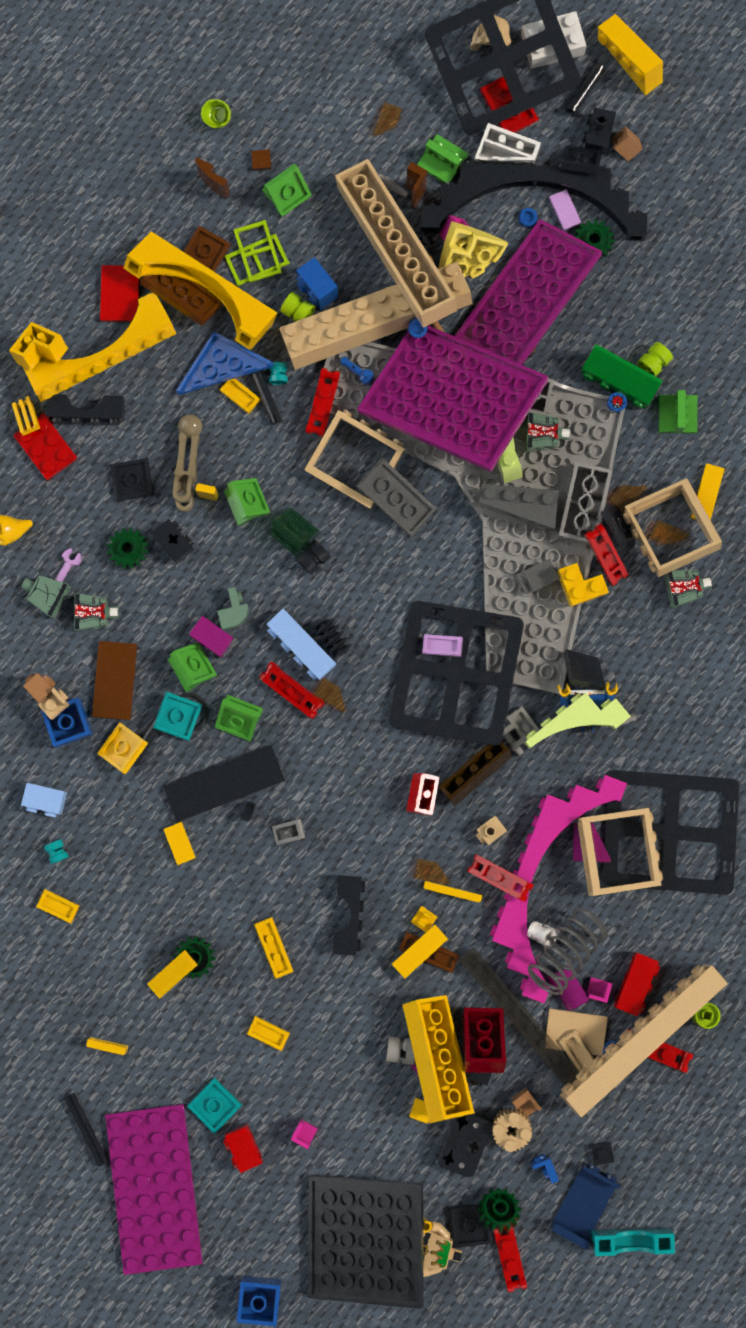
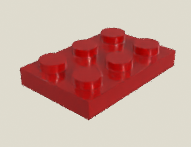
(46, 448)

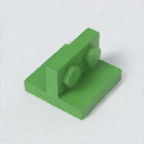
(442, 159)
(287, 190)
(678, 413)
(246, 500)
(191, 666)
(238, 717)

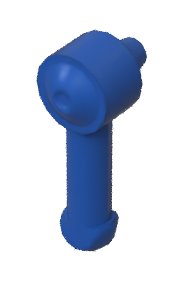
(366, 376)

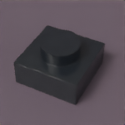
(602, 1153)

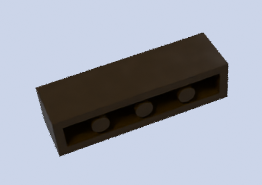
(474, 772)

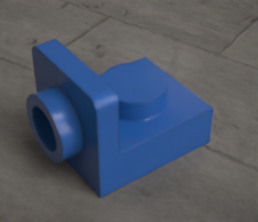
(548, 1170)

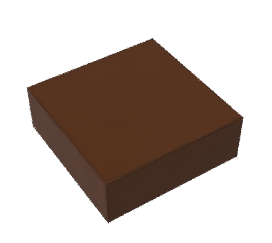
(261, 160)

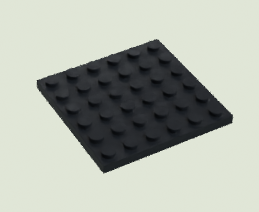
(365, 1241)

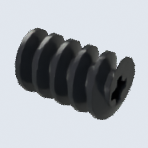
(332, 638)

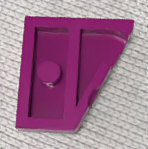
(600, 852)

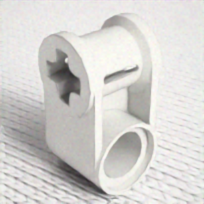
(542, 933)

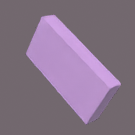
(565, 210)
(442, 645)

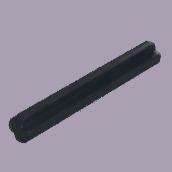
(86, 1129)

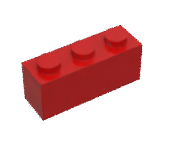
(637, 984)

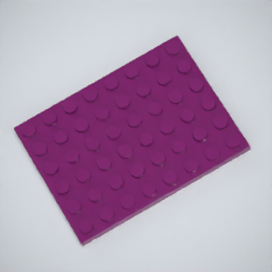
(453, 396)

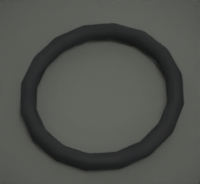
(204, 706)

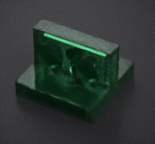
(292, 531)

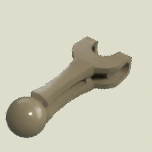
(184, 481)

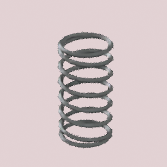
(564, 955)

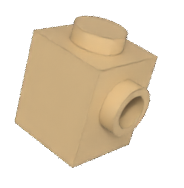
(490, 830)

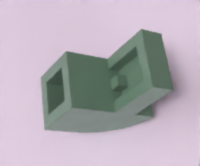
(237, 614)

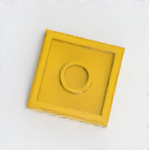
(122, 748)

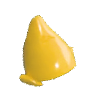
(12, 529)

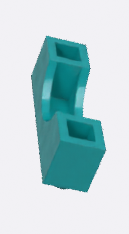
(626, 1240)

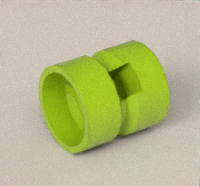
(296, 307)
(657, 357)
(707, 1016)

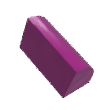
(211, 637)
(574, 994)

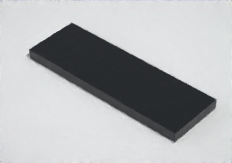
(224, 783)

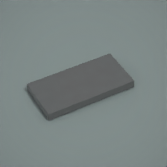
(396, 497)

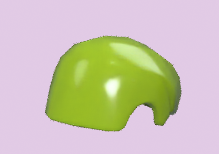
(216, 109)

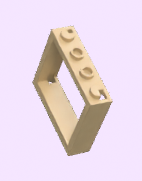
(364, 426)
(682, 487)
(589, 854)

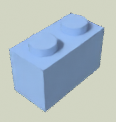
(44, 799)

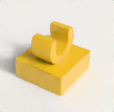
(424, 919)

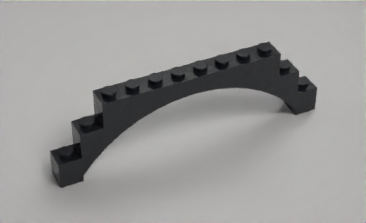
(485, 178)

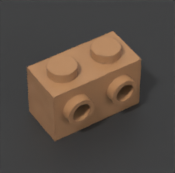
(39, 686)

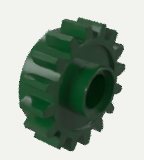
(598, 232)
(131, 558)
(204, 953)
(498, 1220)

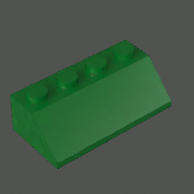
(620, 376)

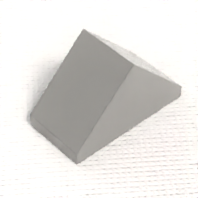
(288, 832)

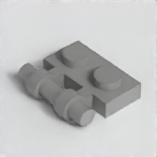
(523, 726)

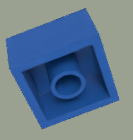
(317, 284)
(69, 725)
(259, 1301)

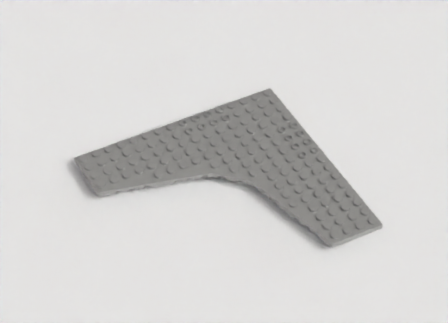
(576, 469)

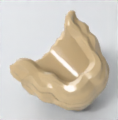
(480, 37)

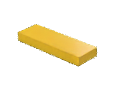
(709, 488)
(452, 891)
(273, 948)
(419, 951)
(172, 974)

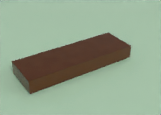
(441, 957)

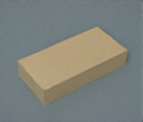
(581, 1056)

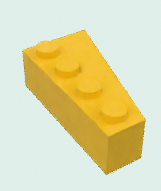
(631, 53)

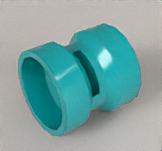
(278, 373)
(56, 856)

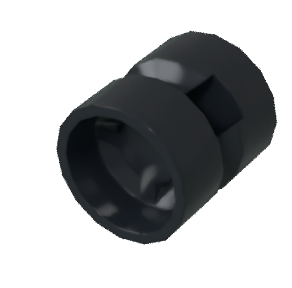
(312, 557)

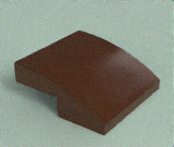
(213, 181)

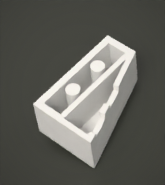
(506, 146)

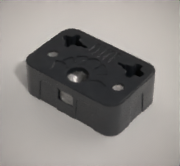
(457, 1141)

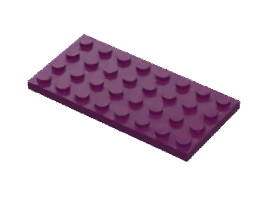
(529, 293)
(154, 1189)

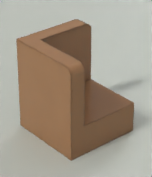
(626, 143)
(525, 1102)

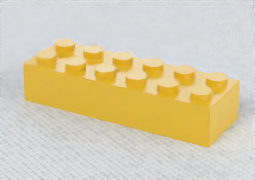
(438, 1058)

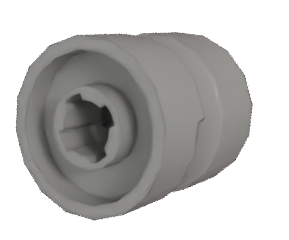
(395, 1045)

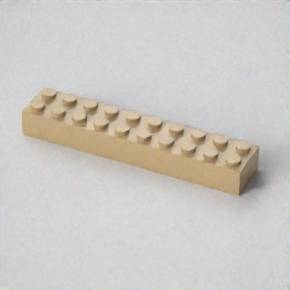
(396, 243)
(360, 321)
(642, 1039)

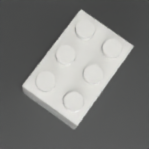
(573, 34)

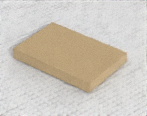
(589, 1026)

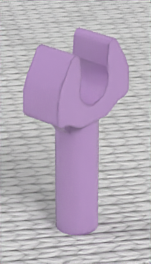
(68, 564)

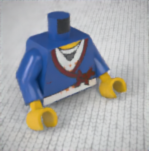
(597, 697)

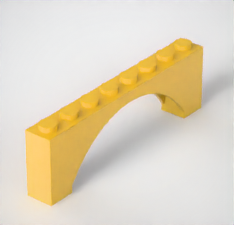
(160, 257)
(147, 329)

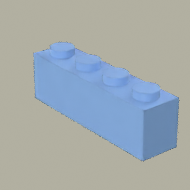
(301, 644)

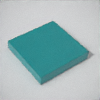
(177, 716)
(214, 1105)

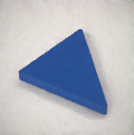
(220, 362)

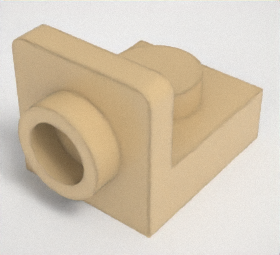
(54, 703)

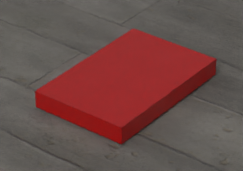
(497, 95)
(118, 294)

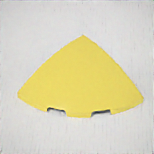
(471, 249)

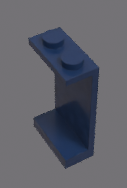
(584, 1205)

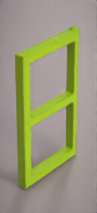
(251, 247)
(257, 251)

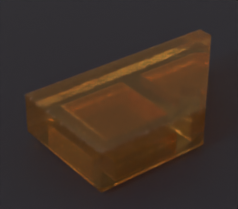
(388, 118)
(626, 495)
(667, 534)
(331, 694)
(430, 871)

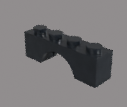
(109, 410)
(346, 940)

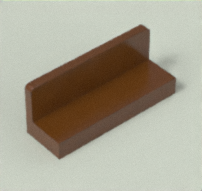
(416, 182)

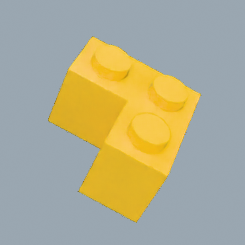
(35, 343)
(576, 589)

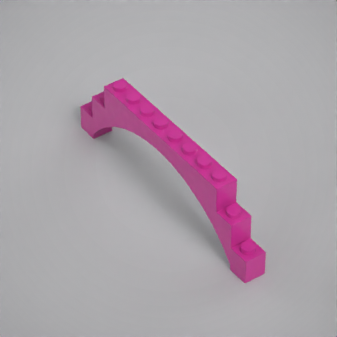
(553, 818)

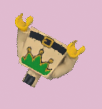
(437, 1248)

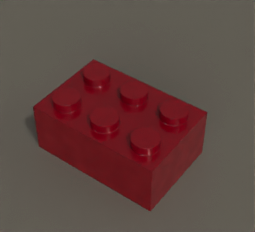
(484, 1040)

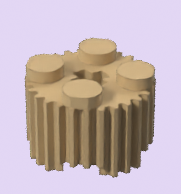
(511, 1140)

